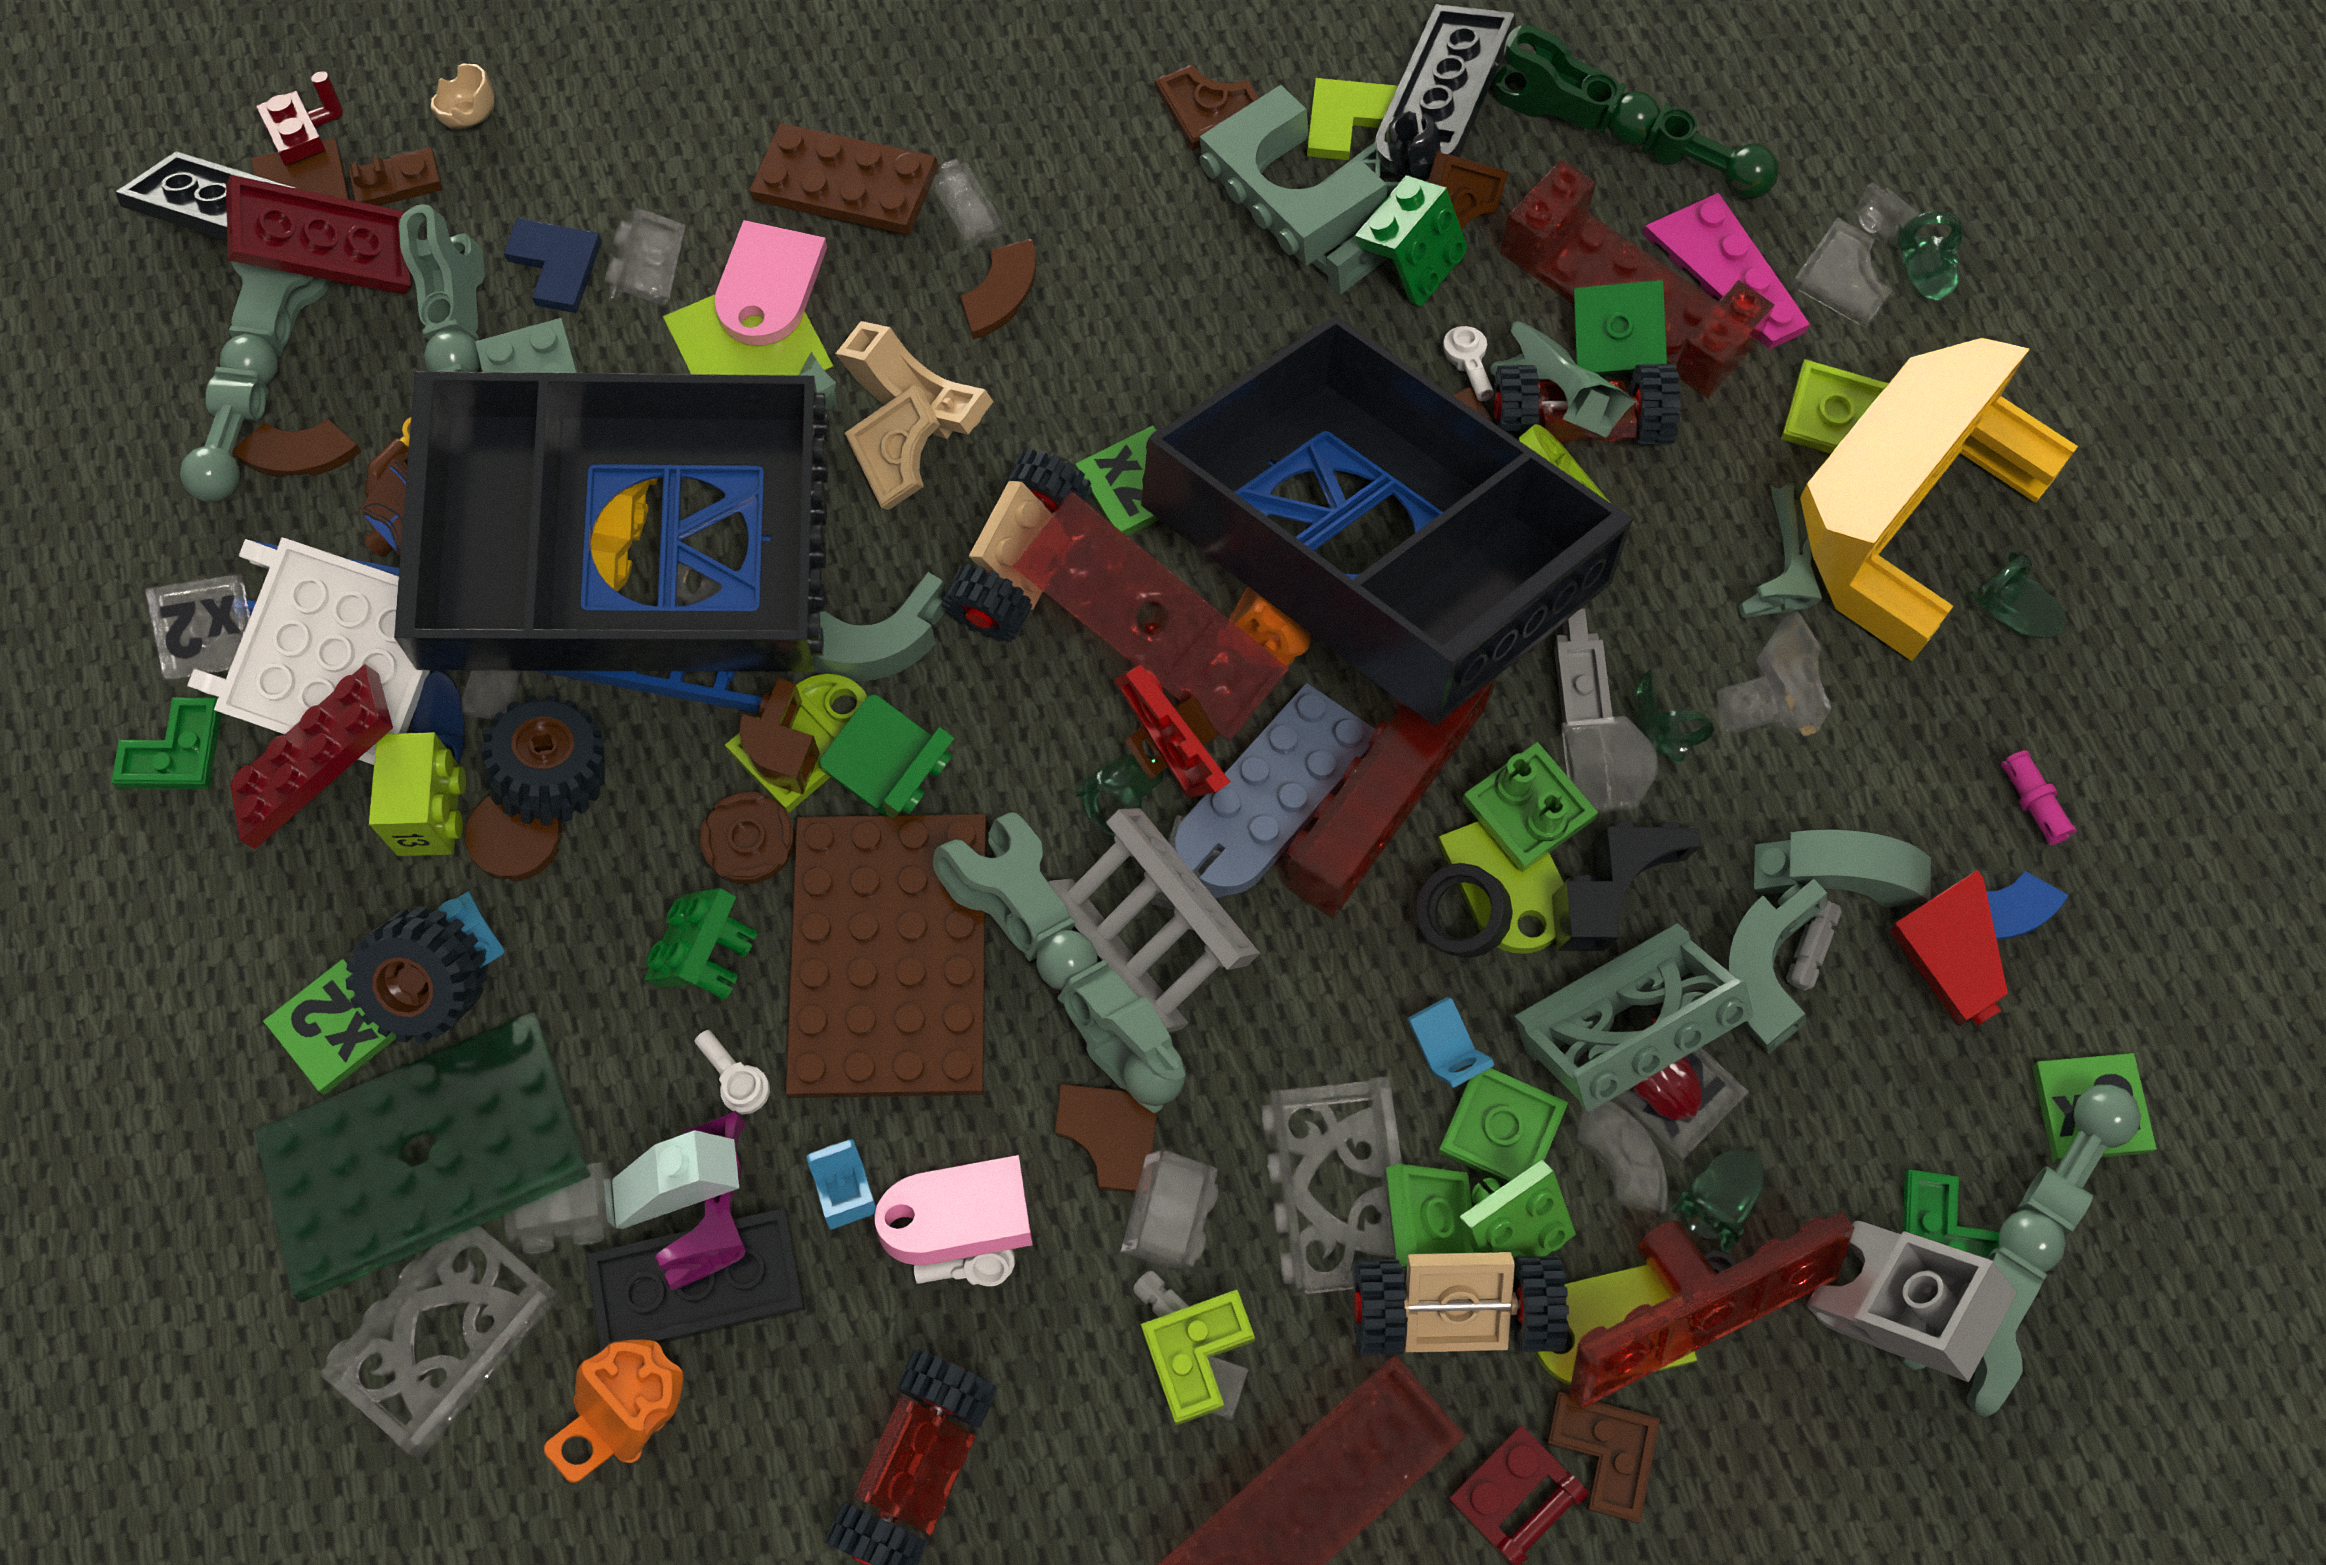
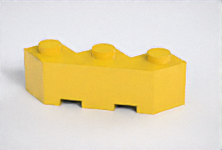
(616, 529)

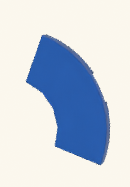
(2023, 906)

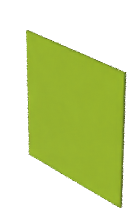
(712, 351)

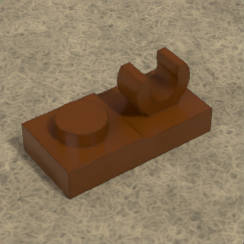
(396, 178)

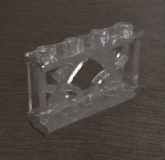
(1372, 1125)
(439, 1407)

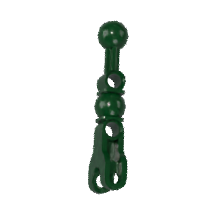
(1594, 100)

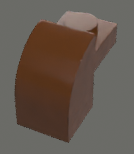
(773, 748)

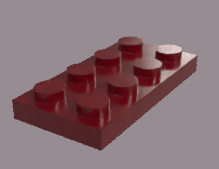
(314, 235)
(310, 755)

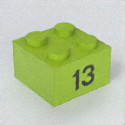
(416, 794)

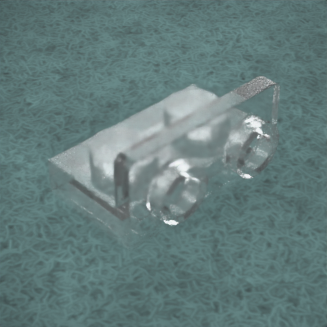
(646, 257)

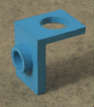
(1447, 1043)

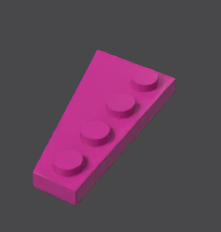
(1718, 254)

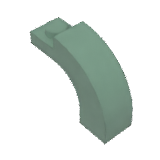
(887, 646)
(1854, 861)
(1753, 958)

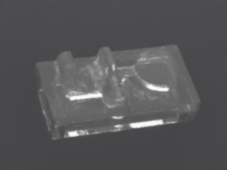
(966, 204)

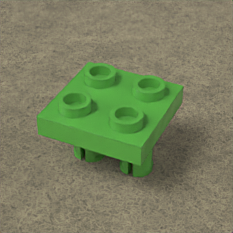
(1529, 806)

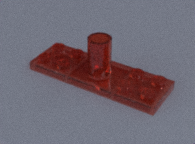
(1187, 642)
(1703, 1303)

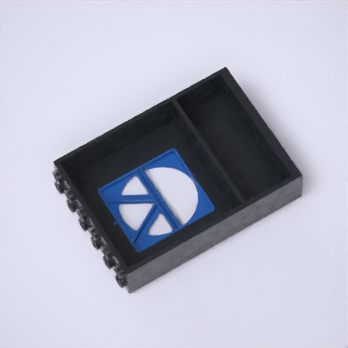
(524, 464)
(1499, 530)

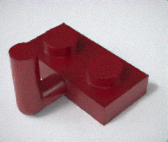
(293, 126)

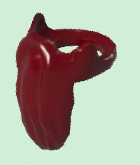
(1672, 1091)

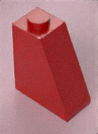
(1957, 950)

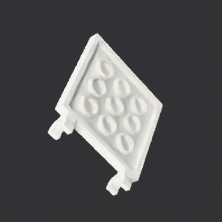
(308, 632)

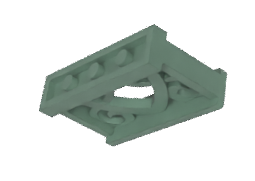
(1642, 977)

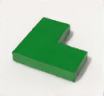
(181, 759)
(1932, 1213)

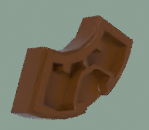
(1003, 290)
(296, 452)

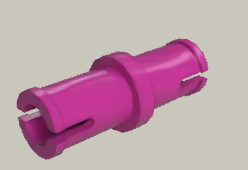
(2038, 797)

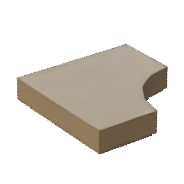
(891, 445)

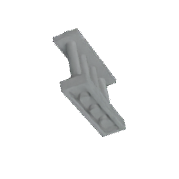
(1194, 910)

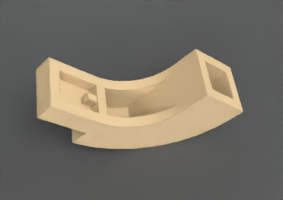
(888, 369)

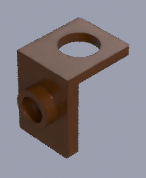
(1194, 717)

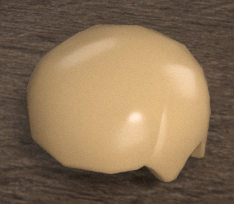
(464, 100)

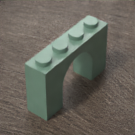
(1302, 220)

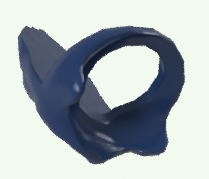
(441, 712)

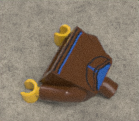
(386, 495)

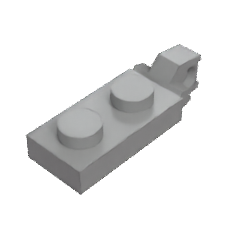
(1581, 672)

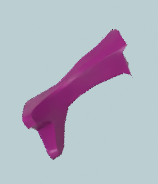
(715, 1239)

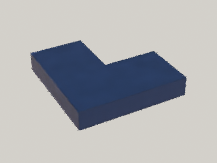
(563, 255)

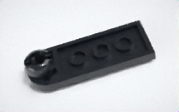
(1442, 87)

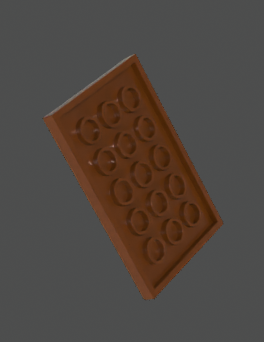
(884, 961)

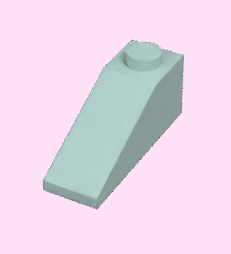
(674, 1177)

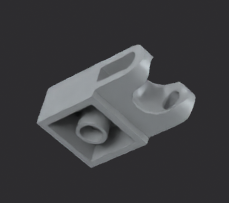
(1918, 1300)

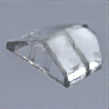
(1609, 762)

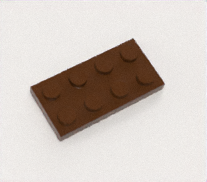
(844, 178)

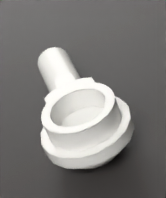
(1465, 350)
(742, 1087)
(982, 1269)

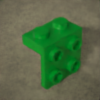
(1419, 233)
(885, 757)

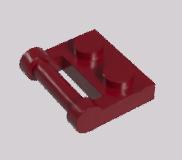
(1504, 1483)

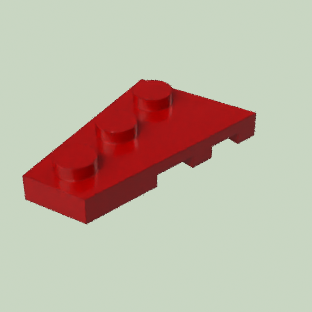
(1172, 737)

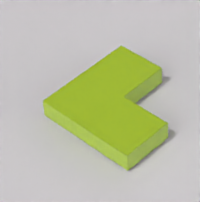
(1338, 108)
(1181, 1351)

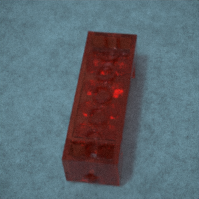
(1571, 249)

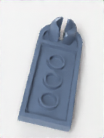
(1272, 791)

